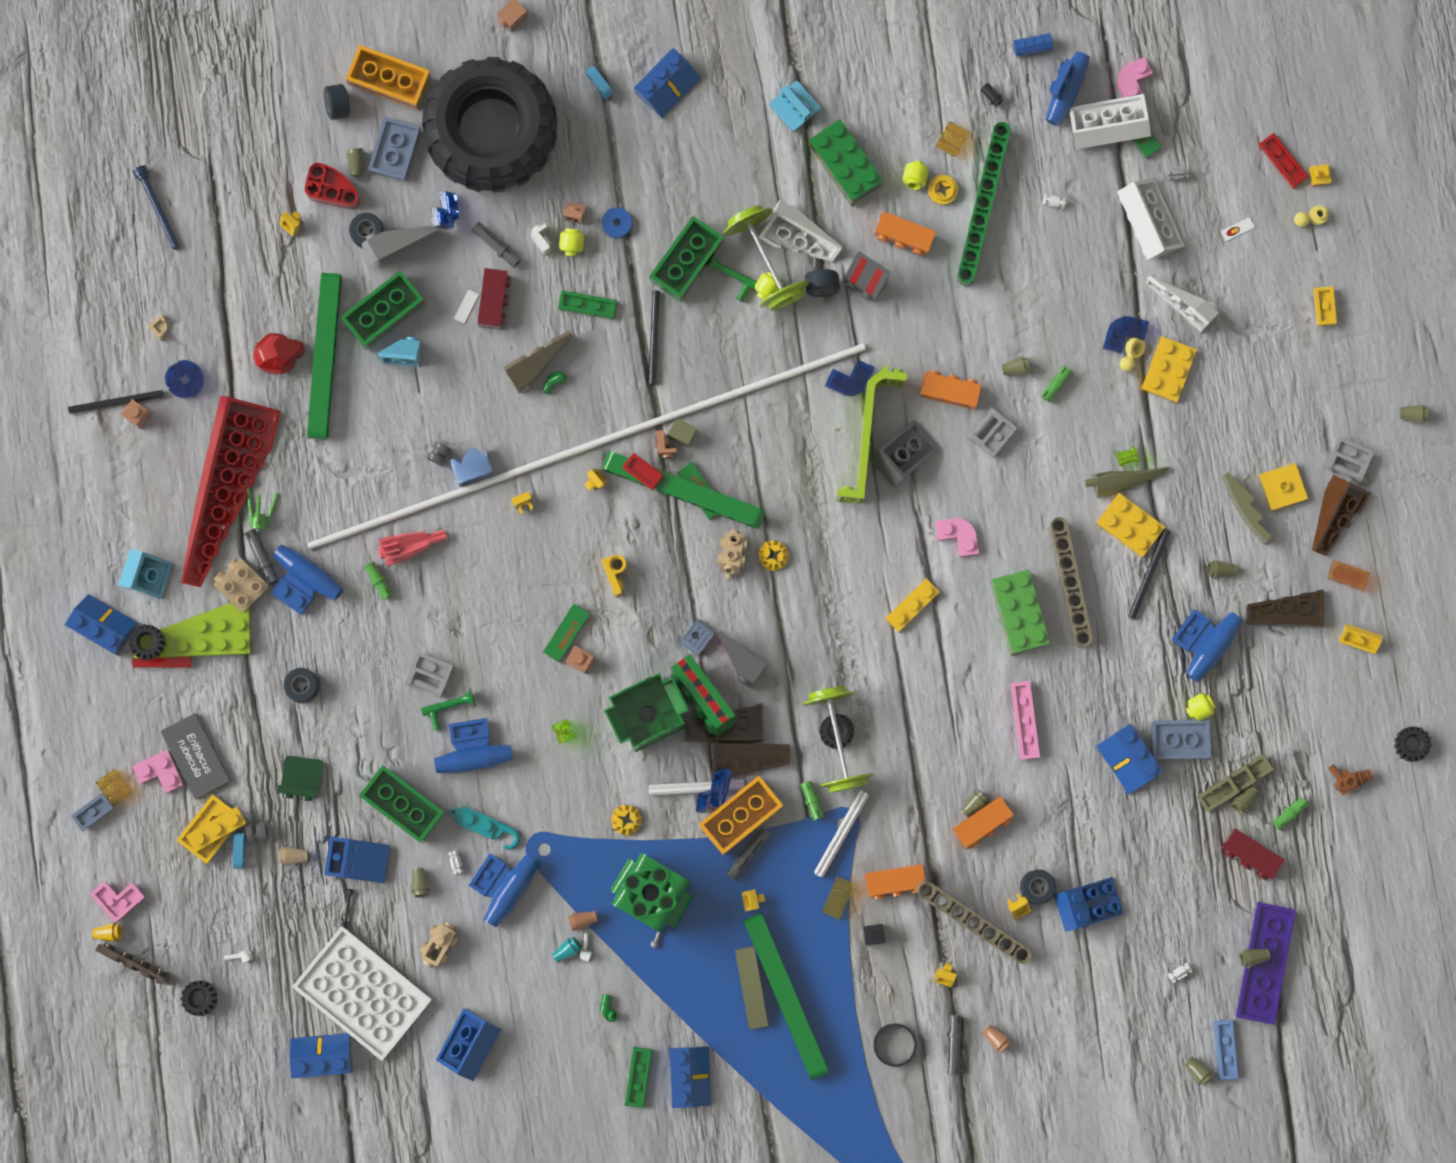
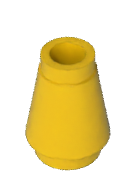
(108, 932)

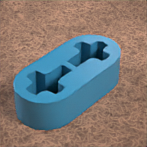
(599, 82)
(239, 850)

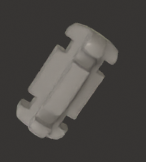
(1177, 174)

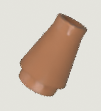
(581, 920)
(997, 1039)

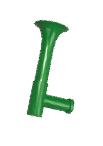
(747, 281)
(432, 709)

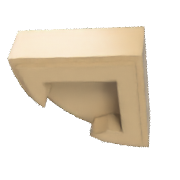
(159, 326)

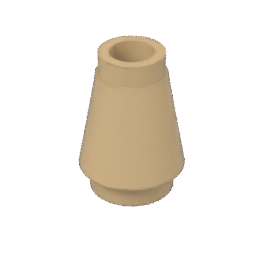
(292, 856)

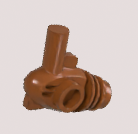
(1350, 781)

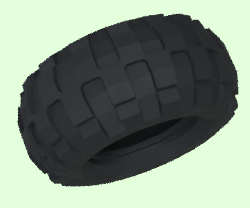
(495, 168)

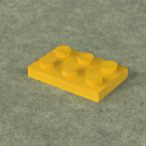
(1168, 369)
(1130, 525)
(211, 810)

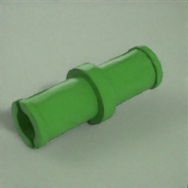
(1056, 384)
(378, 580)
(812, 800)
(1290, 813)

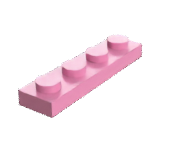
(1025, 720)

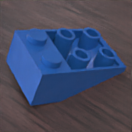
(357, 860)
(1088, 904)

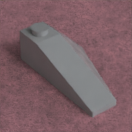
(388, 242)

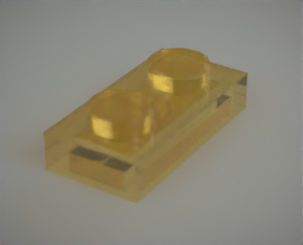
(838, 898)

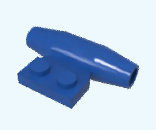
(1066, 87)
(303, 579)
(1207, 642)
(472, 749)
(505, 886)

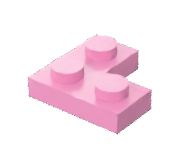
(161, 767)
(117, 904)

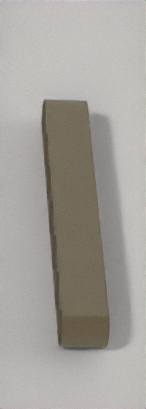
(1072, 572)
(982, 925)

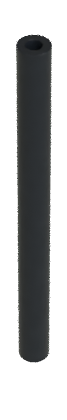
(654, 337)
(115, 401)
(1149, 574)

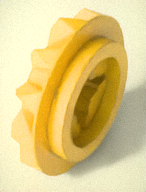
(946, 181)
(772, 564)
(617, 823)

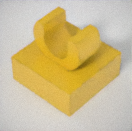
(1320, 175)
(290, 222)
(596, 479)
(522, 500)
(751, 900)
(1019, 908)
(944, 975)

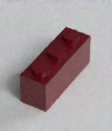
(493, 299)
(1252, 855)

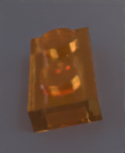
(1348, 575)

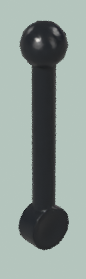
(349, 892)

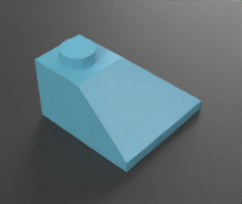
(402, 352)

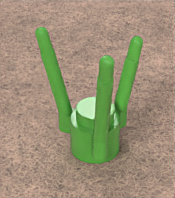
(259, 521)

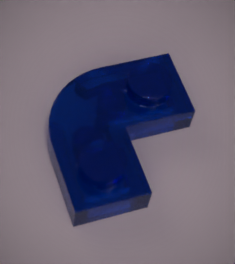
(446, 215)
(1121, 328)
(852, 384)
(714, 798)

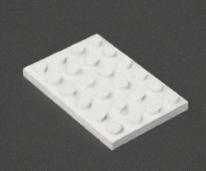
(362, 993)

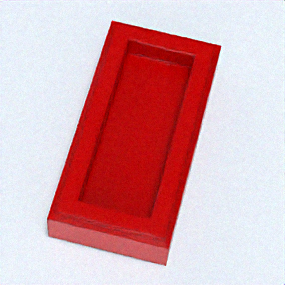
(643, 471)

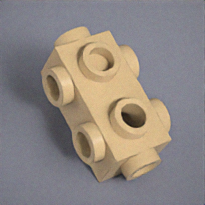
(731, 557)
(442, 938)

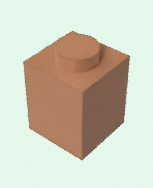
(512, 15)
(136, 413)

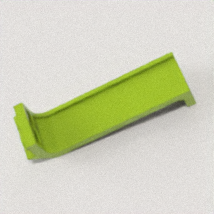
(882, 378)

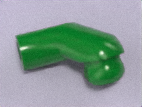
(557, 377)
(606, 1010)

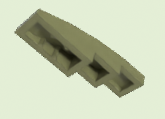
(1241, 499)
(1235, 782)
(751, 987)

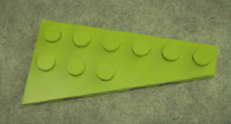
(207, 634)

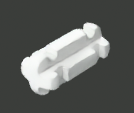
(1054, 201)
(455, 861)
(1180, 972)

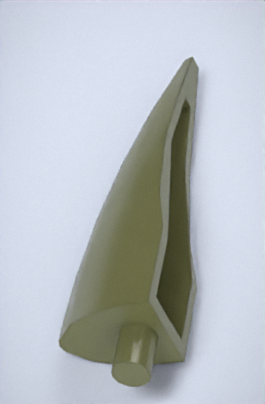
(1117, 481)

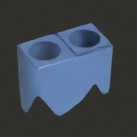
(472, 467)

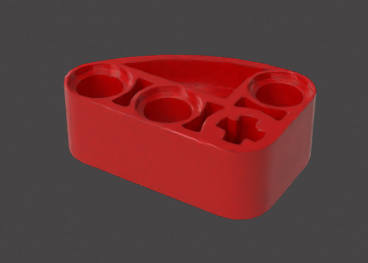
(330, 181)

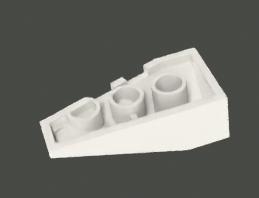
(793, 230)
(1192, 308)

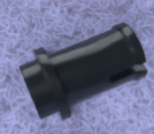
(991, 94)

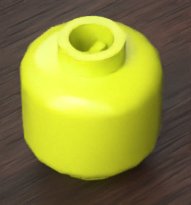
(915, 175)
(571, 241)
(766, 285)
(1201, 707)

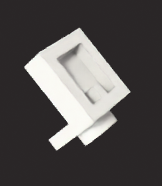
(541, 241)

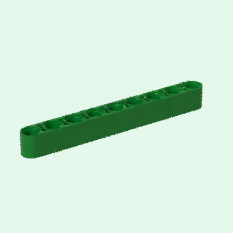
(986, 195)
(324, 356)
(693, 494)
(786, 997)

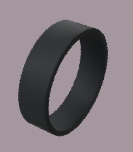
(914, 1039)

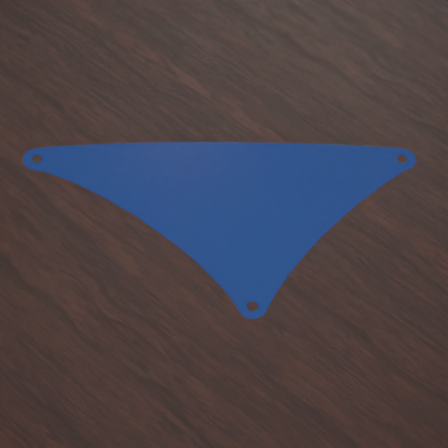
(699, 972)

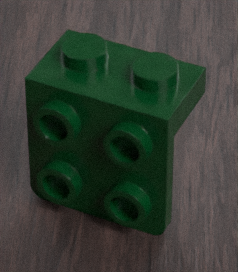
(301, 778)

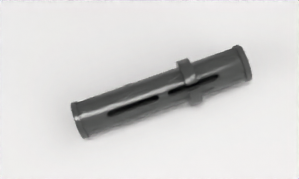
(502, 250)
(264, 563)
(747, 855)
(954, 1044)

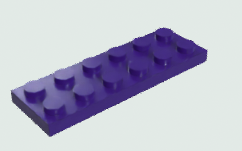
(1263, 982)

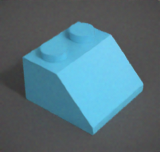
(145, 573)

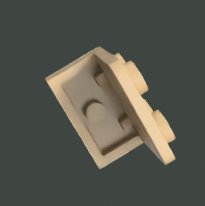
(240, 584)

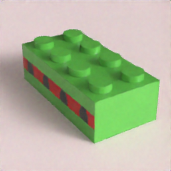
(1019, 612)

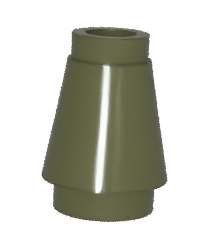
(355, 160)
(1018, 366)
(1414, 413)
(1220, 569)
(1244, 800)
(974, 803)
(420, 885)
(1253, 957)
(1198, 1071)

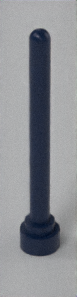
(141, 173)

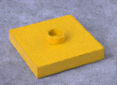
(1283, 487)

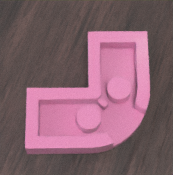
(1130, 75)
(962, 531)

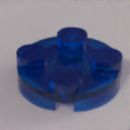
(189, 389)

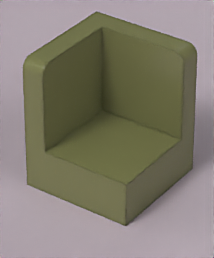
(682, 432)

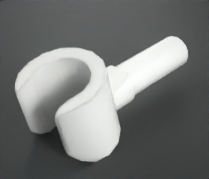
(585, 954)
(244, 955)

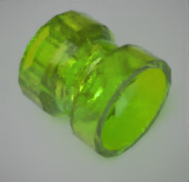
(563, 726)

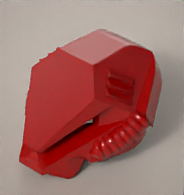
(277, 354)

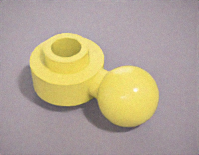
(1302, 219)
(1134, 349)

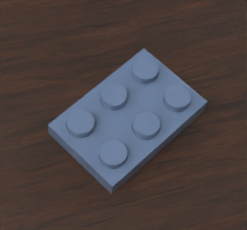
(394, 149)
(1180, 739)

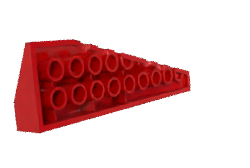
(235, 454)

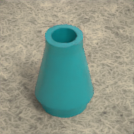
(568, 949)

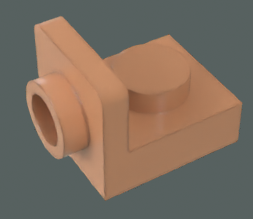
(574, 213)
(662, 442)
(580, 660)

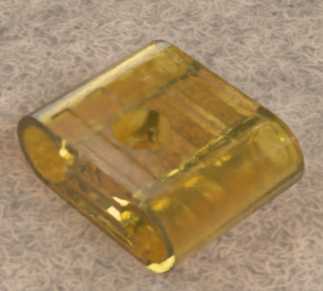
(952, 139)
(114, 787)

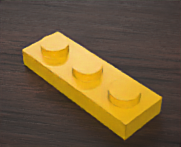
(912, 605)
(216, 829)

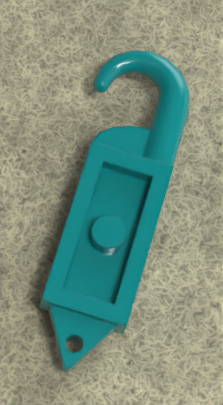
(484, 825)

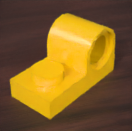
(616, 584)

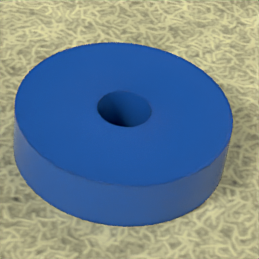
(616, 231)

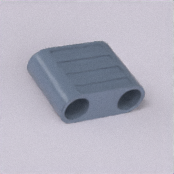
(697, 637)

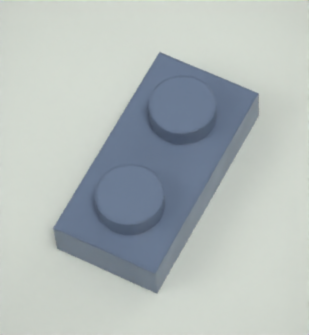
(92, 812)

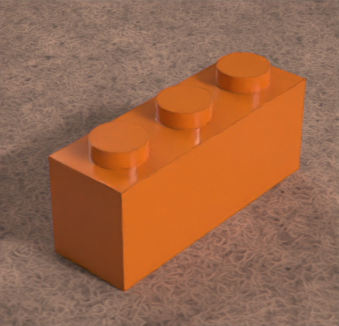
(904, 234)
(950, 390)
(983, 823)
(894, 881)

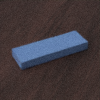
(1226, 1050)

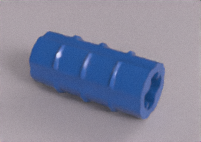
(1032, 45)

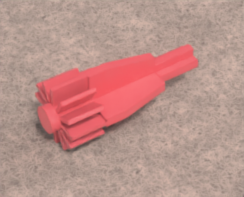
(406, 545)

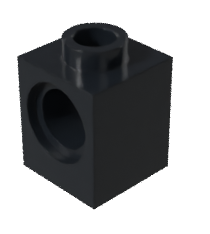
(873, 934)

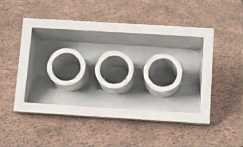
(1110, 121)
(1150, 218)

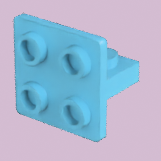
(794, 105)

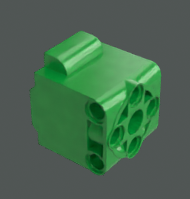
(651, 692)
(672, 893)

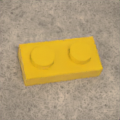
(1324, 306)
(1360, 638)

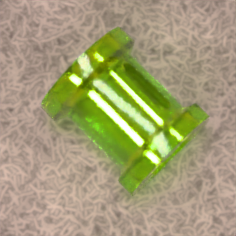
(1127, 456)

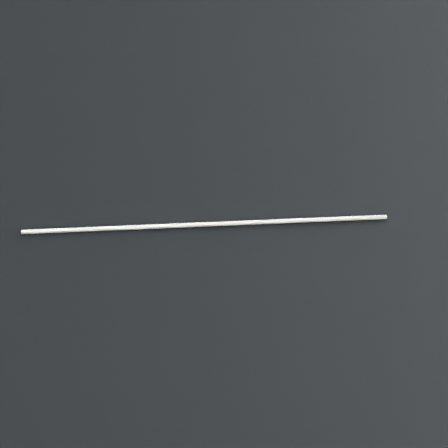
(585, 447)

